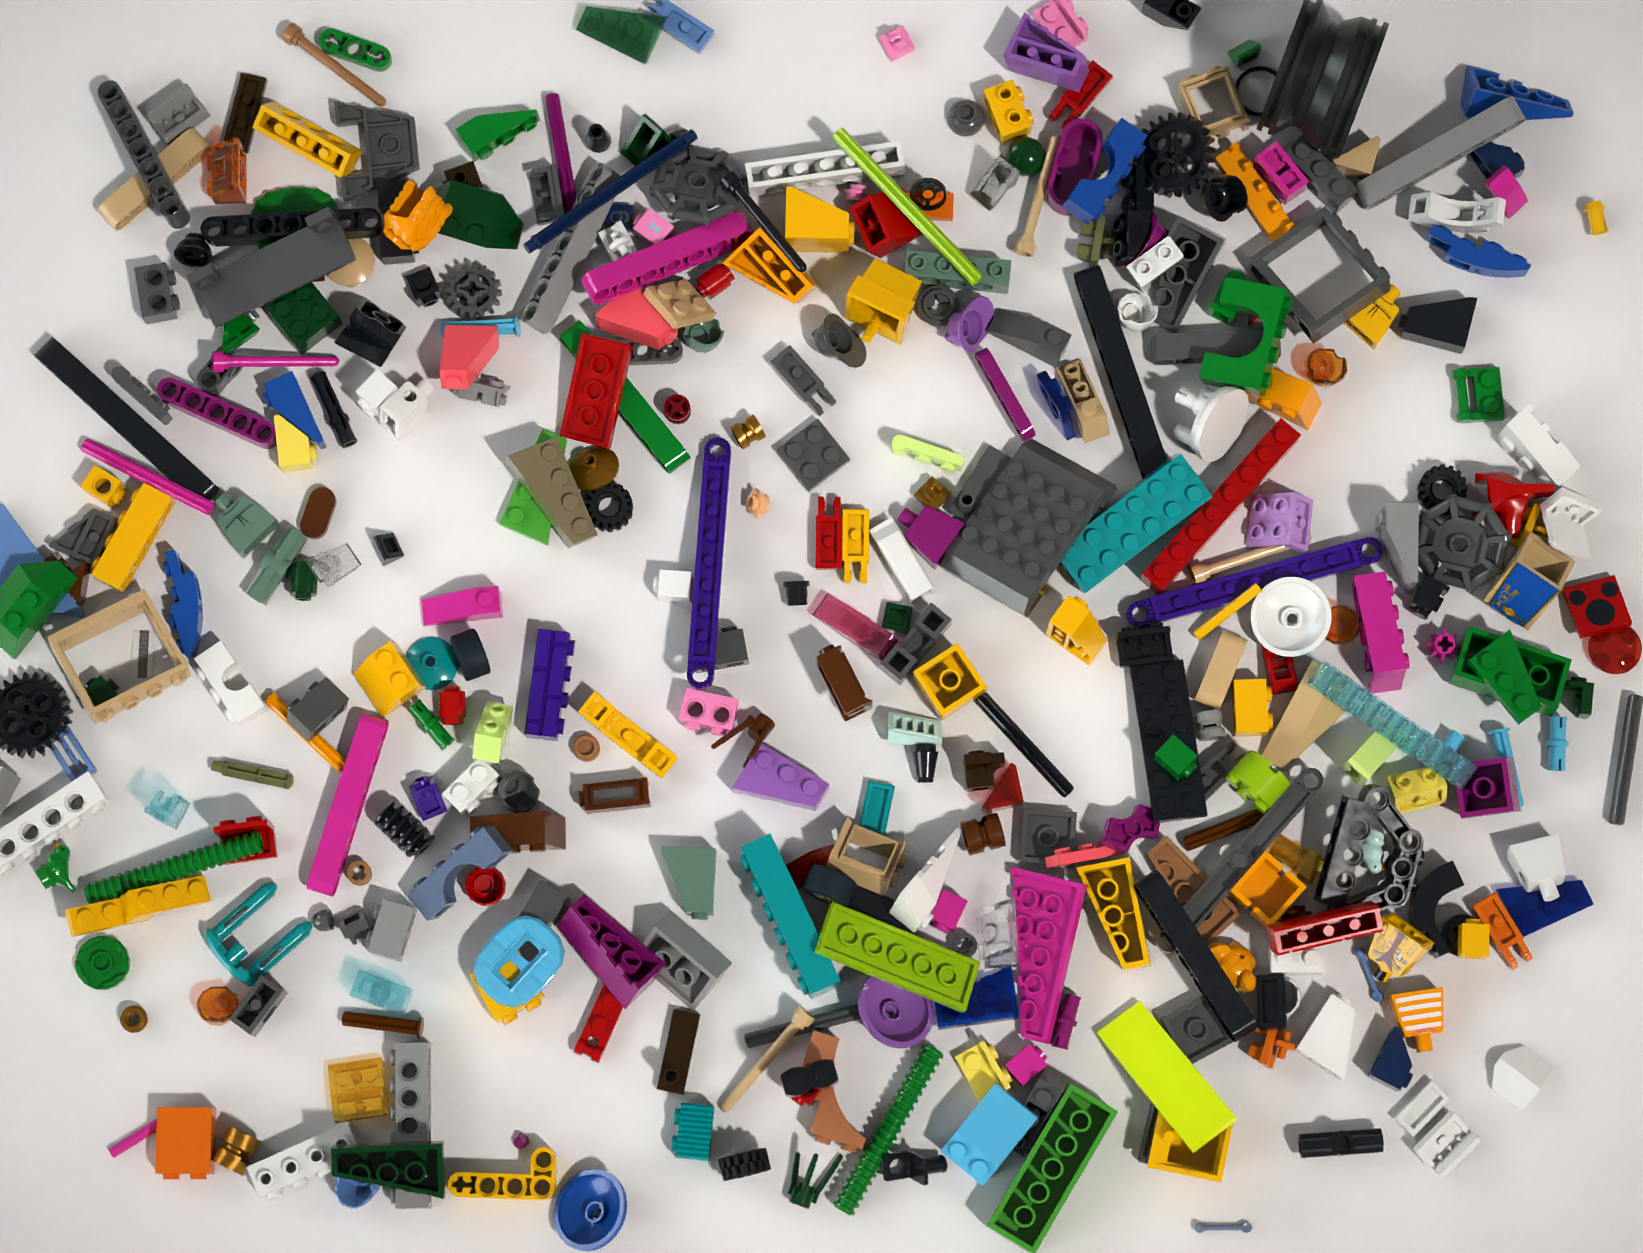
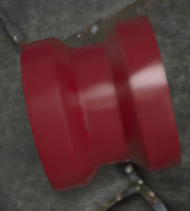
(677, 404)

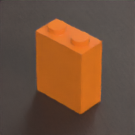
(185, 1142)

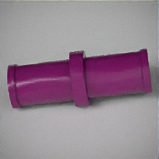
(1066, 1021)

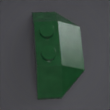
(480, 216)

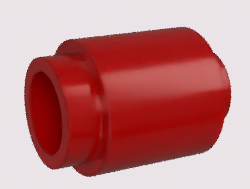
(714, 281)
(452, 706)

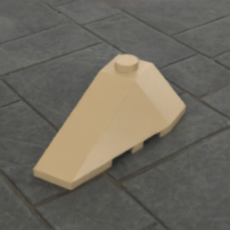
(1302, 722)

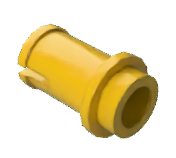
(1596, 217)

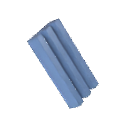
(92, 769)

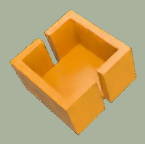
(1265, 890)

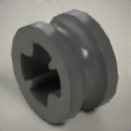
(972, 950)

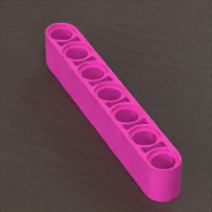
(666, 258)
(347, 804)

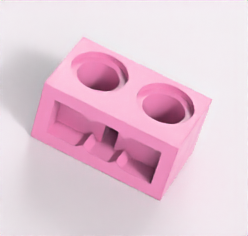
(711, 704)

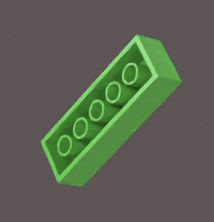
(1051, 1169)

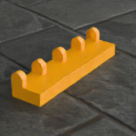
(1260, 199)

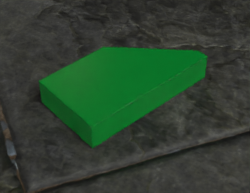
(237, 333)

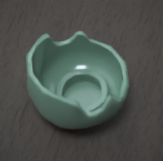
(703, 336)

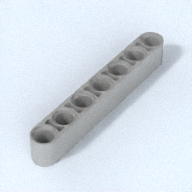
(1440, 152)
(567, 256)

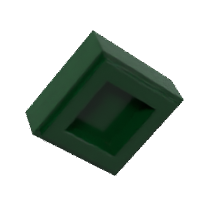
(897, 617)

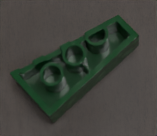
(399, 1165)

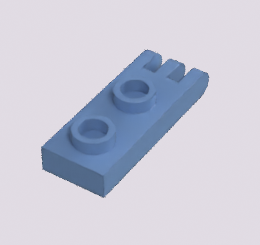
(682, 25)

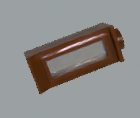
(615, 795)

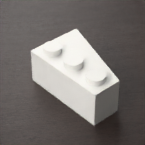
(1538, 449)

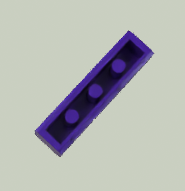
(548, 685)

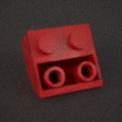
(883, 224)

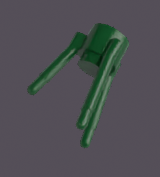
(803, 1193)

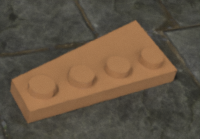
(1184, 880)

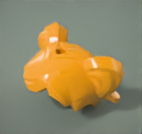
(1237, 969)

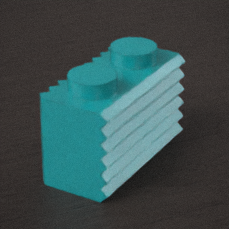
(694, 1131)

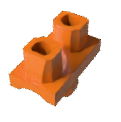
(1267, 1053)

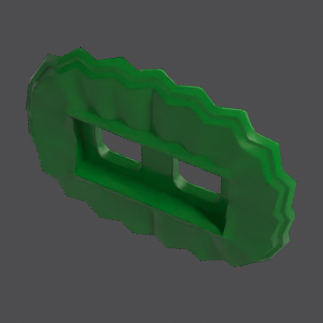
(291, 201)

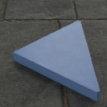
(18, 549)

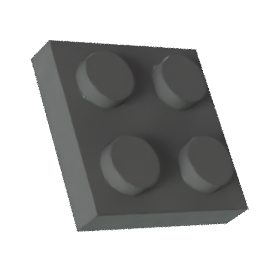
(813, 455)
(1045, 832)
(1196, 1030)

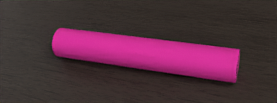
(133, 1139)

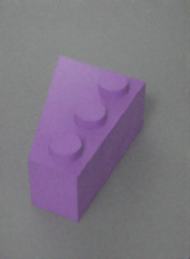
(1044, 56)
(780, 780)

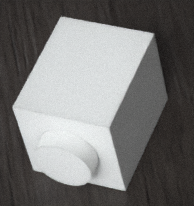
(673, 585)

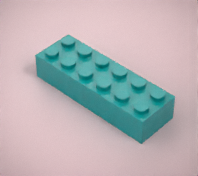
(1134, 522)
(790, 915)

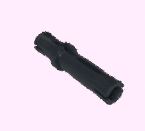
(338, 419)

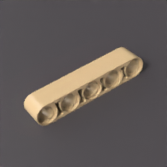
(134, 195)

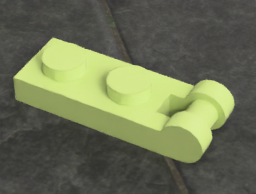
(927, 453)

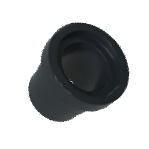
(796, 592)

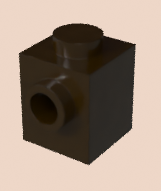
(465, 173)

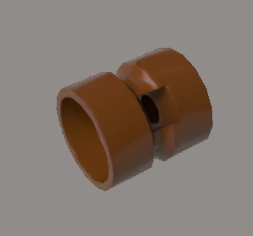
(983, 834)

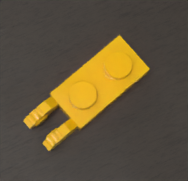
(855, 542)

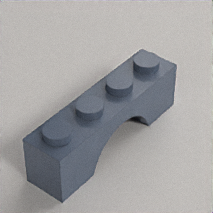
(436, 893)

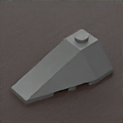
(1184, 279)

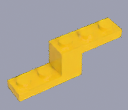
(137, 905)

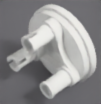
(1217, 421)

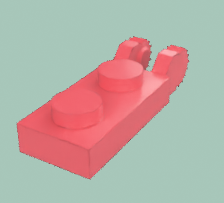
(1085, 853)

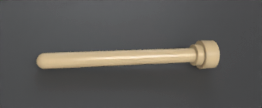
(1025, 245)
(1201, 572)
(800, 1020)

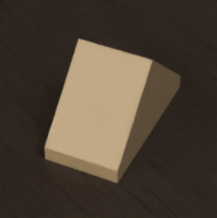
(1360, 160)

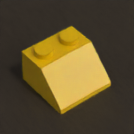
(388, 678)

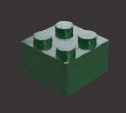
(304, 317)

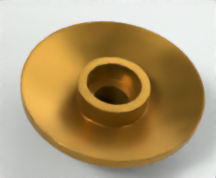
(594, 468)

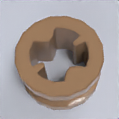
(367, 871)

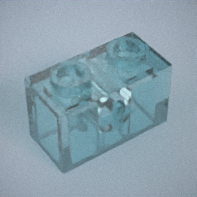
(381, 992)

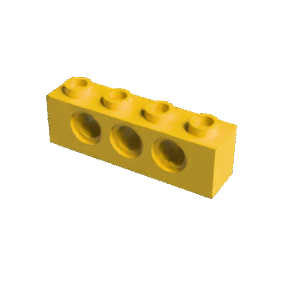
(307, 139)

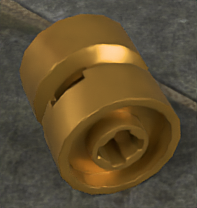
(236, 1150)

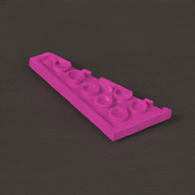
(1046, 932)

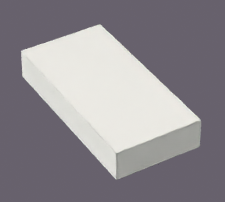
(1421, 1108)

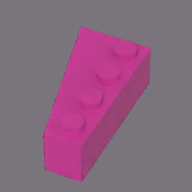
(1380, 632)

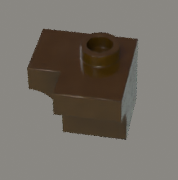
(979, 769)

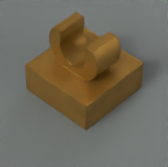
(932, 494)

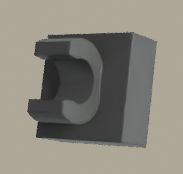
(354, 924)

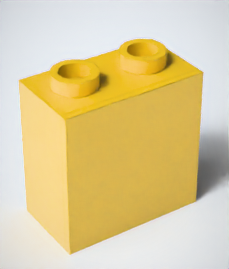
(505, 1013)

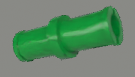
(431, 724)

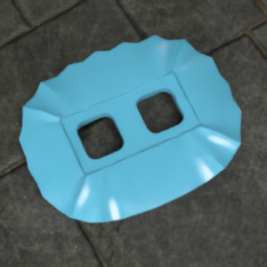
(533, 975)

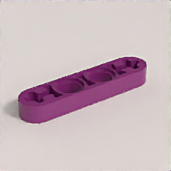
(1005, 394)

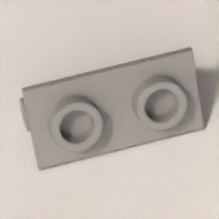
(491, 390)

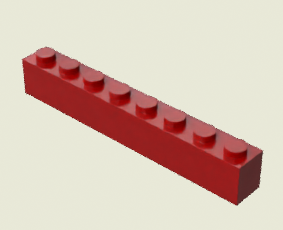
(1220, 507)

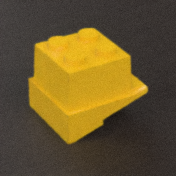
(882, 301)
(1173, 1156)

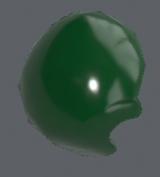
(1026, 155)

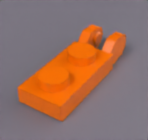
(1502, 928)

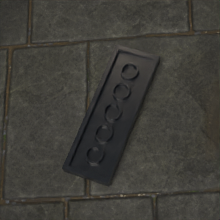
(1162, 711)

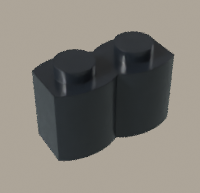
(816, 1076)

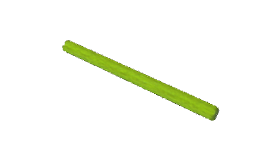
(907, 206)

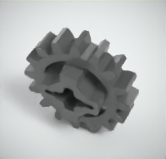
(463, 291)

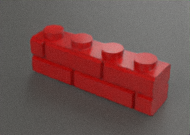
(1324, 928)

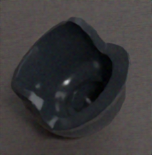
(1224, 196)

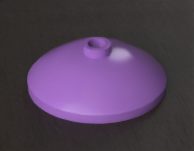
(909, 1013)

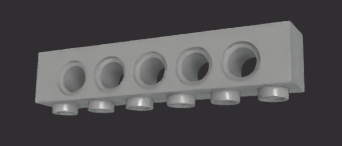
(421, 1111)

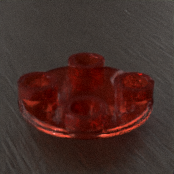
(1615, 650)

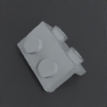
(177, 114)

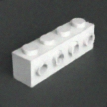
(299, 1162)

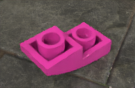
(1505, 186)

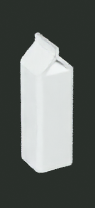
(902, 560)

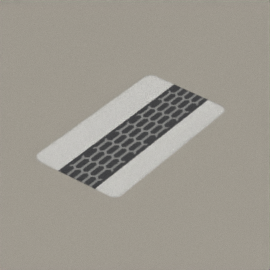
(142, 654)

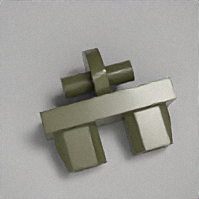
(1089, 252)

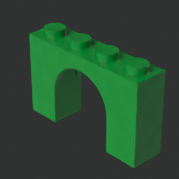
(1252, 371)

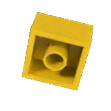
(949, 681)

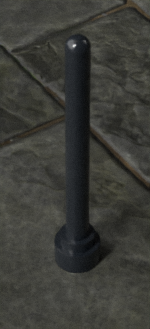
(733, 183)

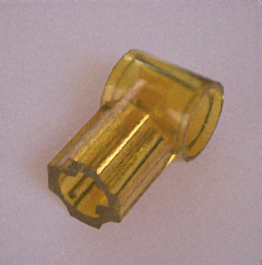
(1301, 861)

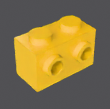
(1008, 111)

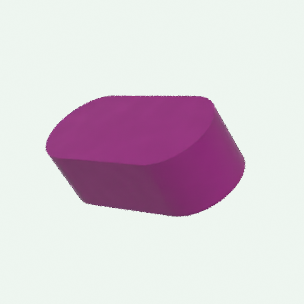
(1074, 160)

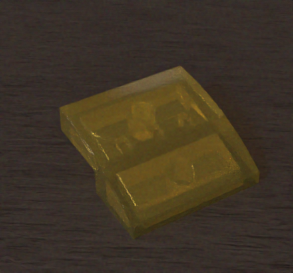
(358, 1090)

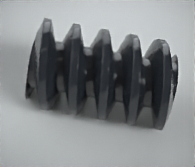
(403, 830)

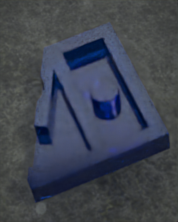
(1059, 405)

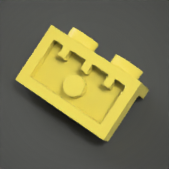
(1417, 789)
(982, 1069)

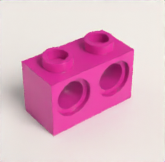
(1280, 172)

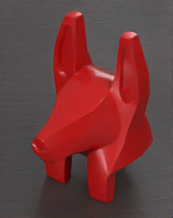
(1510, 497)

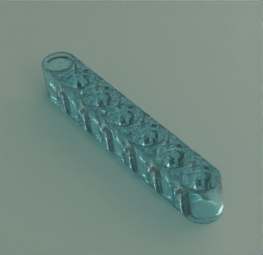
(1392, 724)

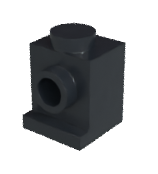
(1428, 597)

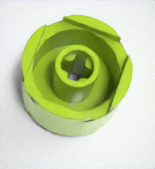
(1257, 781)

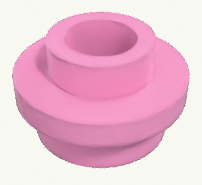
(856, 192)

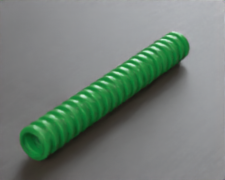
(176, 867)
(888, 1129)

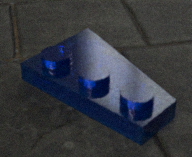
(1533, 913)
(990, 1001)

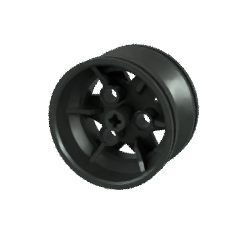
(1323, 76)

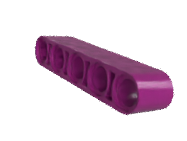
(208, 404)

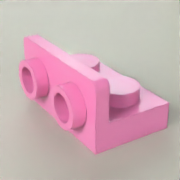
(1062, 21)

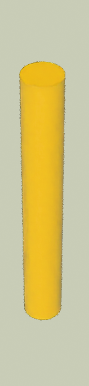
(1227, 611)

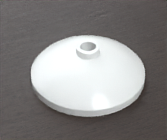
(1286, 598)

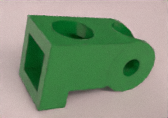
(1216, 309)

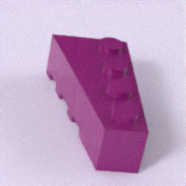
(610, 950)

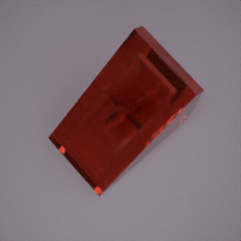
(1006, 793)
(801, 866)

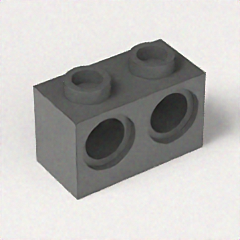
(151, 294)

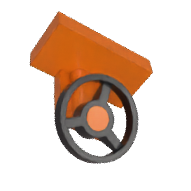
(931, 201)

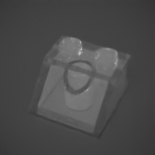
(998, 935)

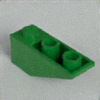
(490, 131)

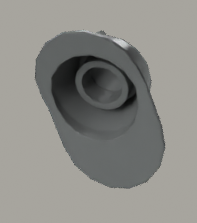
(839, 341)

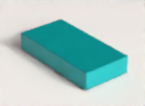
(877, 807)

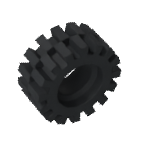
(1437, 474)
(609, 522)
(744, 1164)

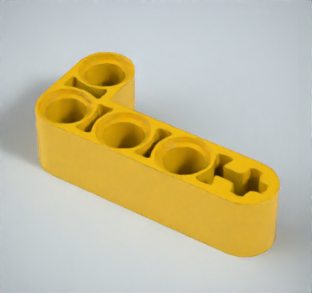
(502, 1181)

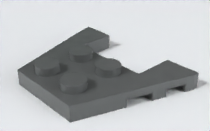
(389, 147)

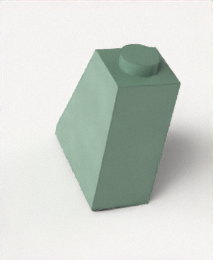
(694, 878)

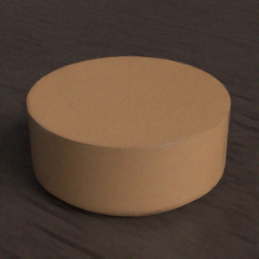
(586, 748)

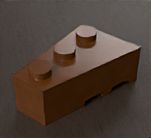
(527, 830)

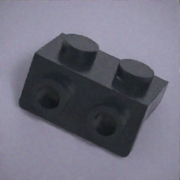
(1144, 645)

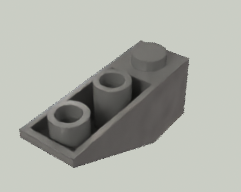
(1041, 1102)

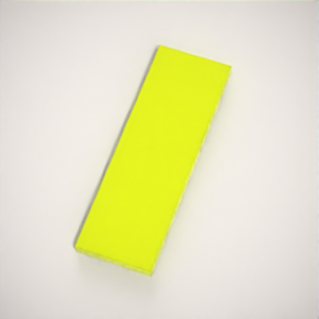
(1166, 1076)

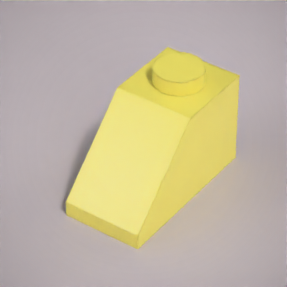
(293, 447)

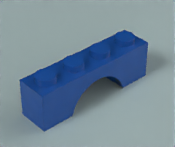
(1089, 195)

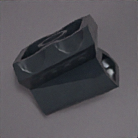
(371, 333)

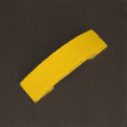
(627, 735)

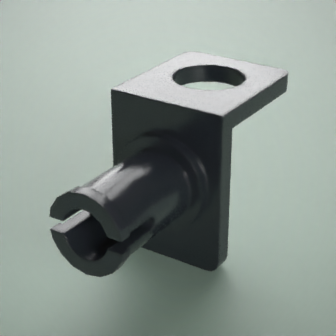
(913, 1166)

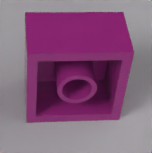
(1490, 789)

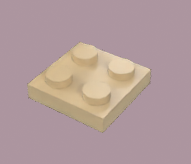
(679, 303)

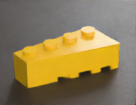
(1118, 909)

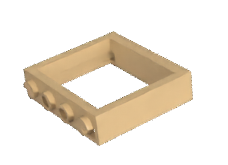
(103, 621)

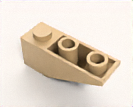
(1087, 408)

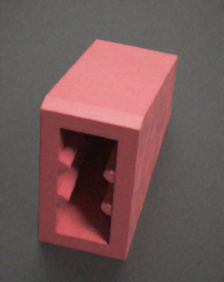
(635, 320)
(466, 354)

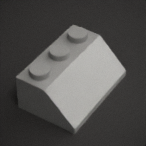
(691, 962)

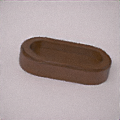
(318, 513)

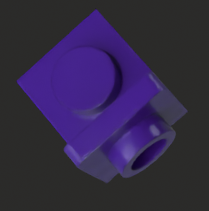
(427, 797)

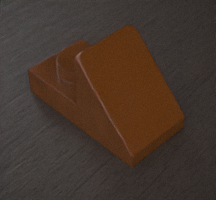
(79, 589)

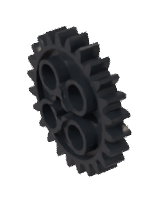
(1196, 150)
(34, 692)

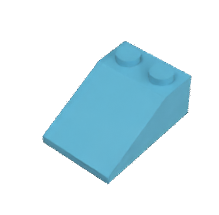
(989, 1134)

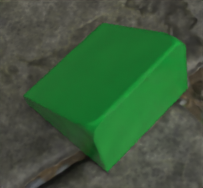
(1244, 53)

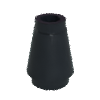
(598, 143)
(925, 762)

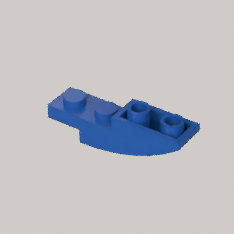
(1487, 261)
(188, 614)

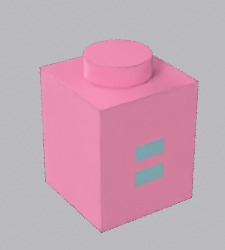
(652, 228)

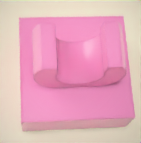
(897, 43)

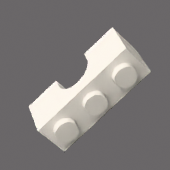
(216, 665)

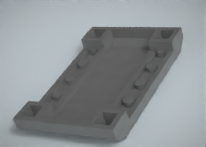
(1026, 525)

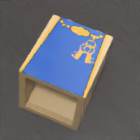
(1529, 581)

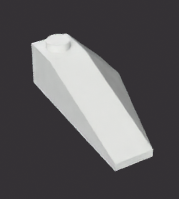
(921, 894)

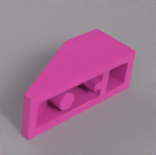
(463, 606)

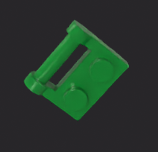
(1487, 394)

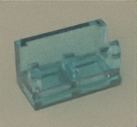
(171, 810)

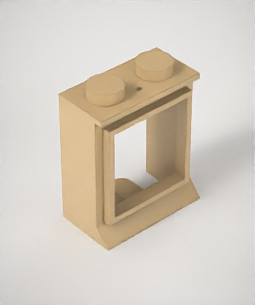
(1214, 74)
(861, 873)

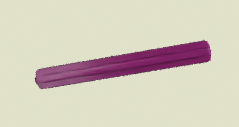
(561, 150)

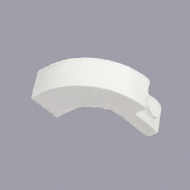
(1456, 215)

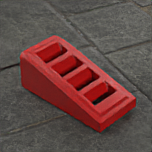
(1279, 681)

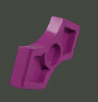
(1121, 833)

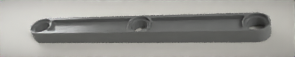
(1252, 846)

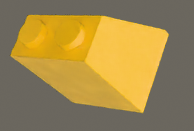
(816, 224)

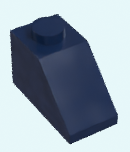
(1493, 156)
(1392, 1063)

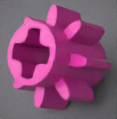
(1448, 641)

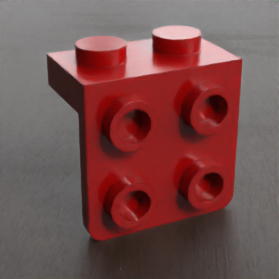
(231, 829)

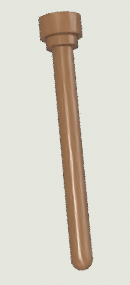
(294, 35)

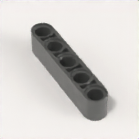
(1191, 346)

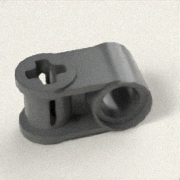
(223, 378)

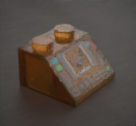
(228, 173)

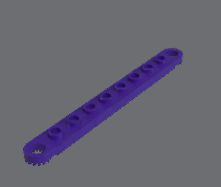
(709, 563)
(1227, 588)

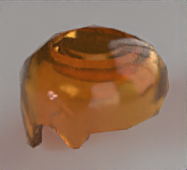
(1325, 367)
(1344, 626)
(217, 1005)

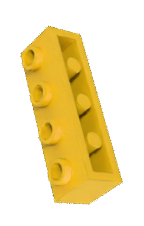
(132, 538)

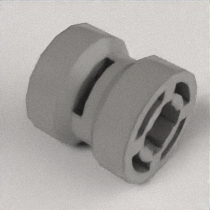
(1210, 725)

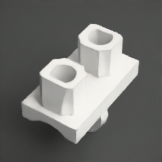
(617, 241)

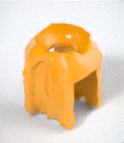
(415, 217)

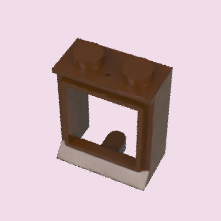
(842, 682)

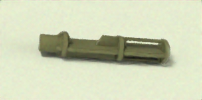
(253, 773)

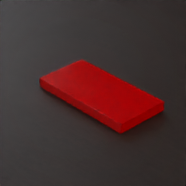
(596, 390)

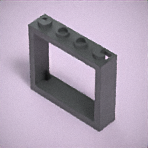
(1347, 309)

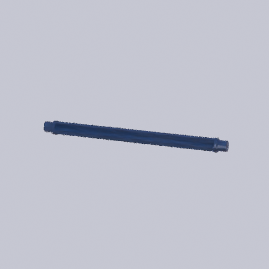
(609, 192)

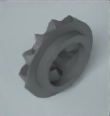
(944, 296)

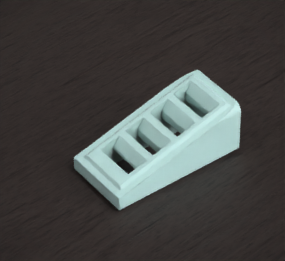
(900, 730)

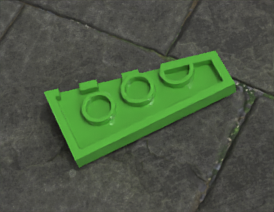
(522, 513)

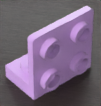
(1280, 521)

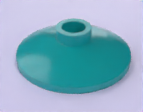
(445, 664)

